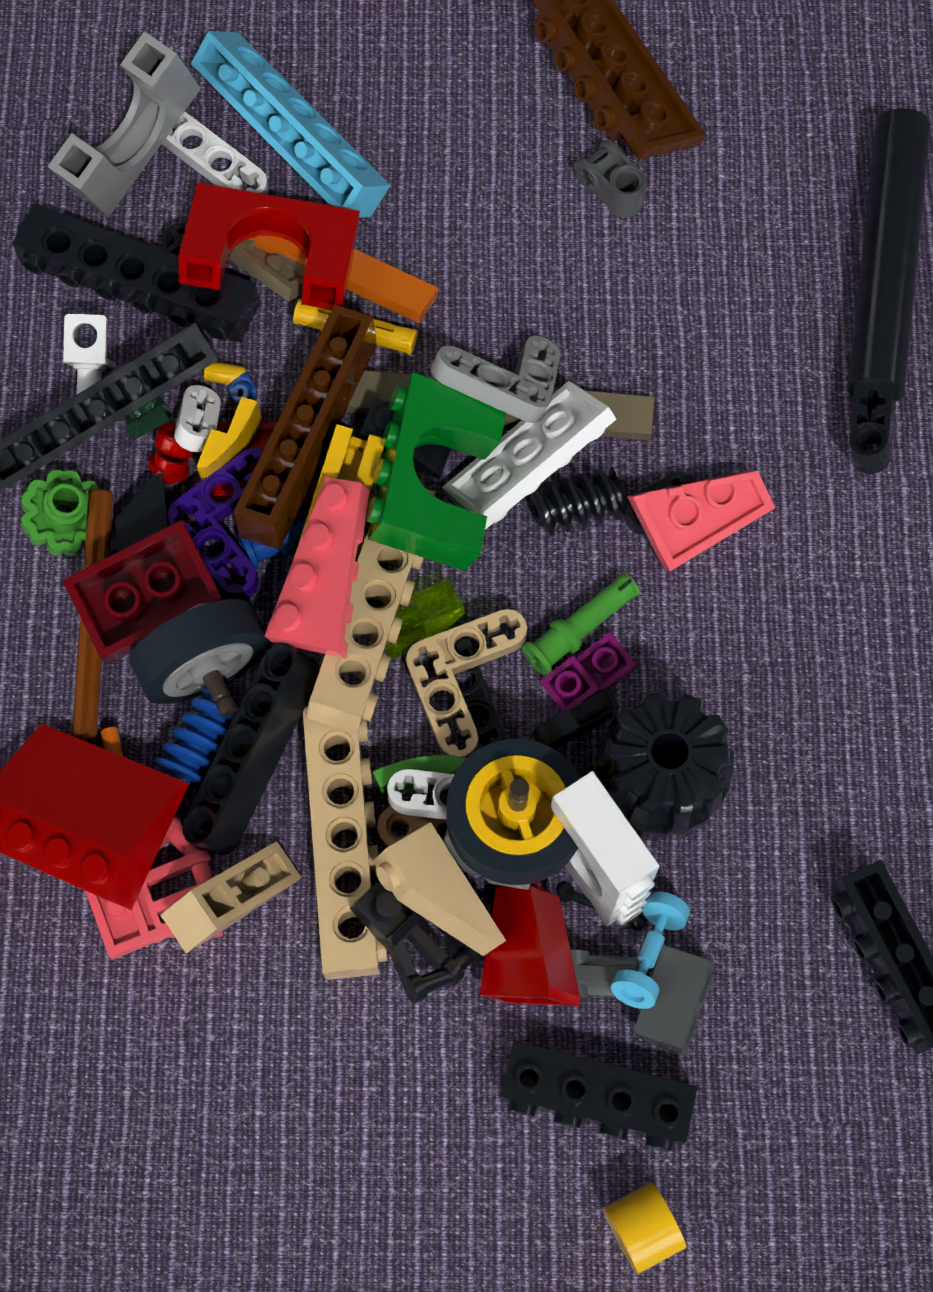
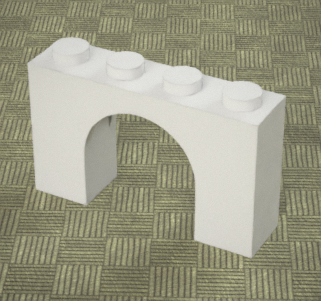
(610, 858)

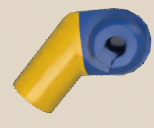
(235, 379)

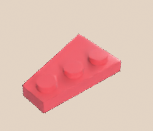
(699, 514)

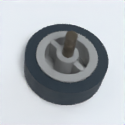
(199, 650)

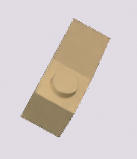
(433, 885)
(230, 896)

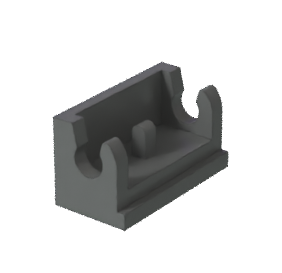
(683, 990)

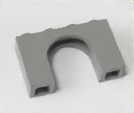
(160, 98)

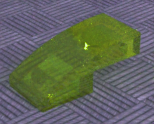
(431, 613)

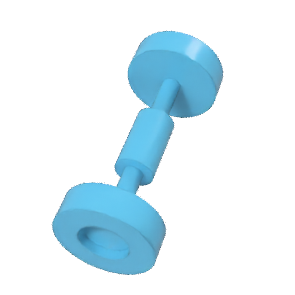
(634, 986)

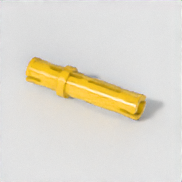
(387, 334)

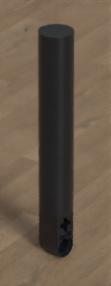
(887, 282)

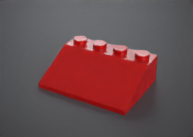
(85, 814)

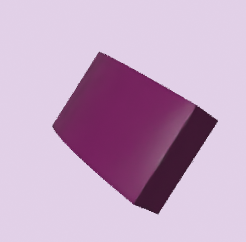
(589, 673)

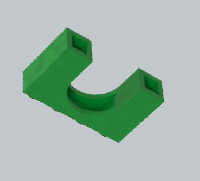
(404, 511)

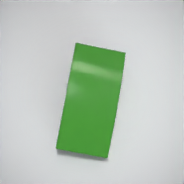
(435, 763)

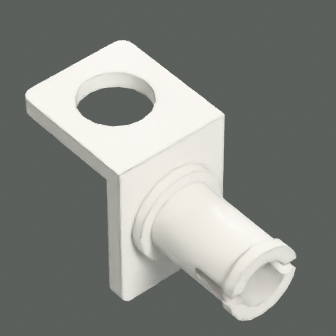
(87, 361)

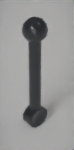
(567, 893)

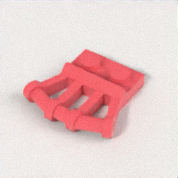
(133, 929)

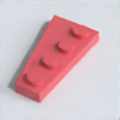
(319, 583)

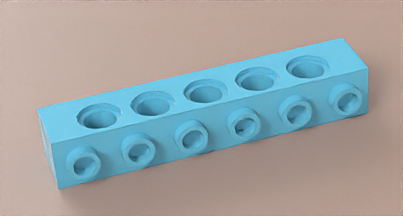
(289, 123)

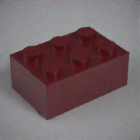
(140, 590)

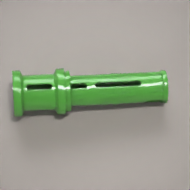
(567, 634)

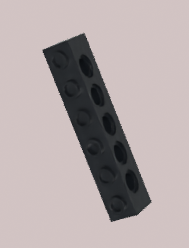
(49, 231)
(104, 403)

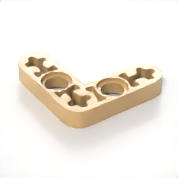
(451, 663)

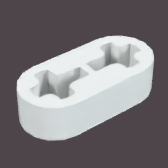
(191, 417)

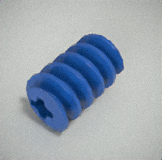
(196, 743)

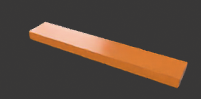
(370, 280)

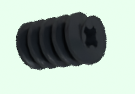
(577, 501)

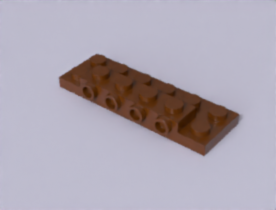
(616, 76)

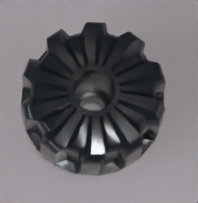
(666, 765)

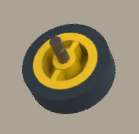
(504, 814)

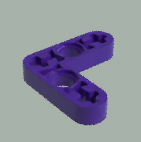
(209, 515)

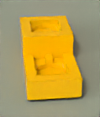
(222, 446)

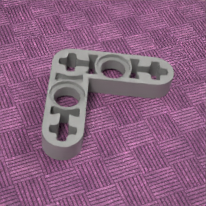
(520, 393)

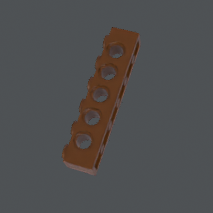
(305, 428)

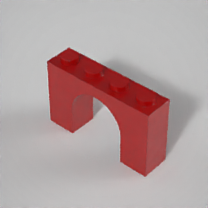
(228, 216)

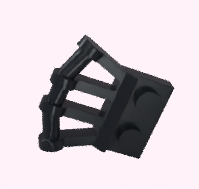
(393, 923)

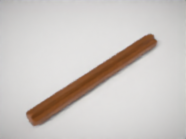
(88, 660)

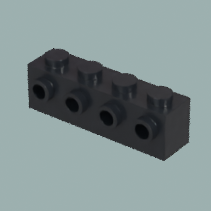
(892, 946)
(598, 1094)

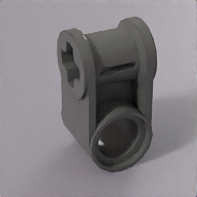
(610, 173)

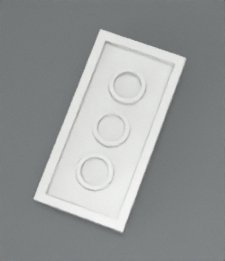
(530, 454)

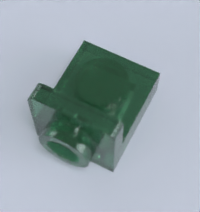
(148, 418)

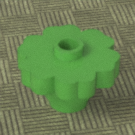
(42, 516)

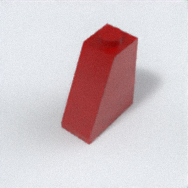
(536, 957)

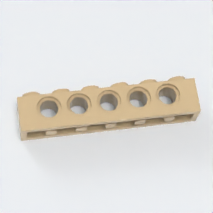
(333, 699)
(341, 955)

